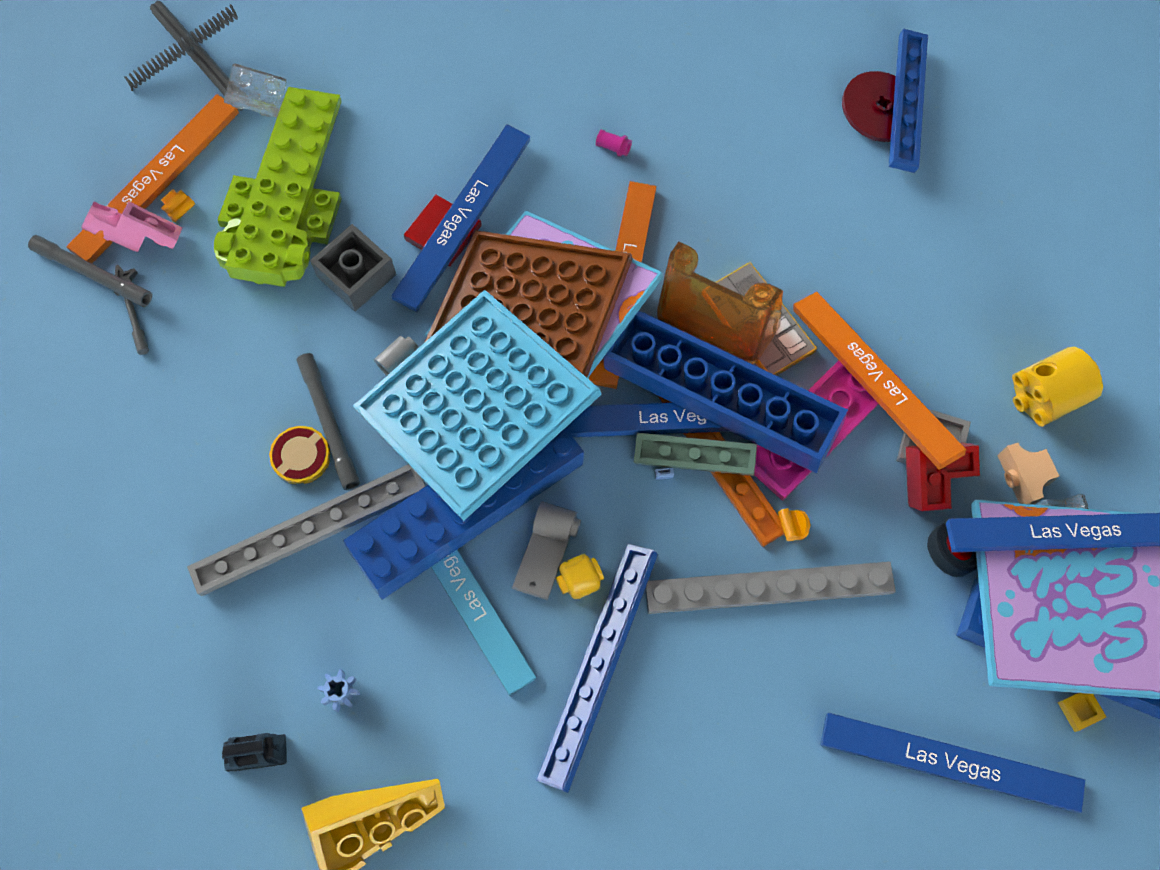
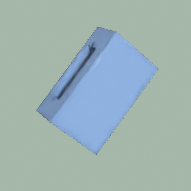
(664, 473)

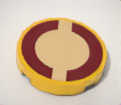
(300, 455)

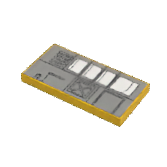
(789, 343)

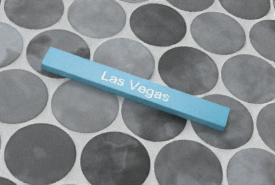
(483, 623)

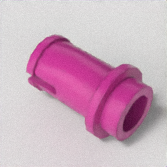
(613, 142)

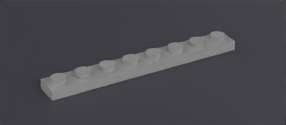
(304, 530)
(769, 587)

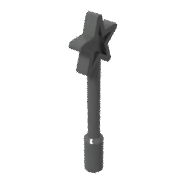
(138, 334)

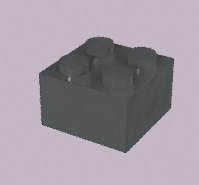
(353, 267)

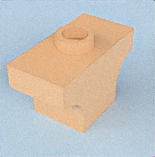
(1027, 472)

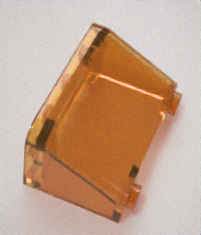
(716, 313)

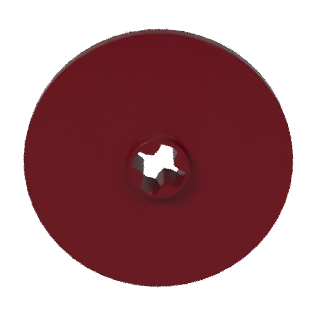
(861, 106)

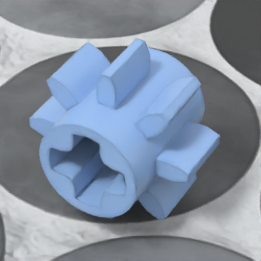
(329, 691)

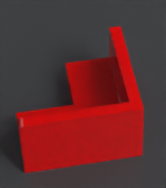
(930, 487)

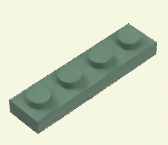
(695, 454)

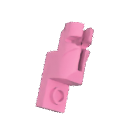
(131, 226)

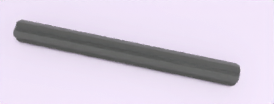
(198, 55)

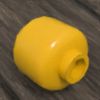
(579, 576)

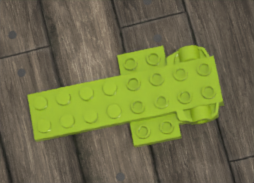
(280, 212)

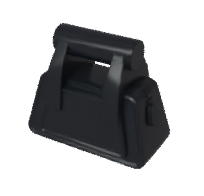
(254, 752)

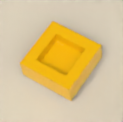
(1081, 710)

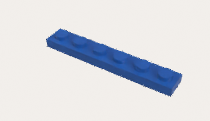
(908, 101)

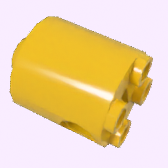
(1057, 385)

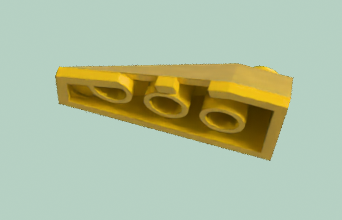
(359, 823)

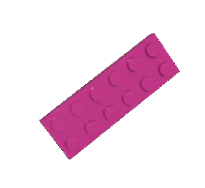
(838, 387)

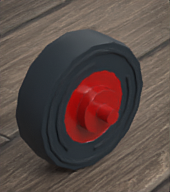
(952, 563)

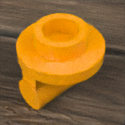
(176, 204)
(794, 524)

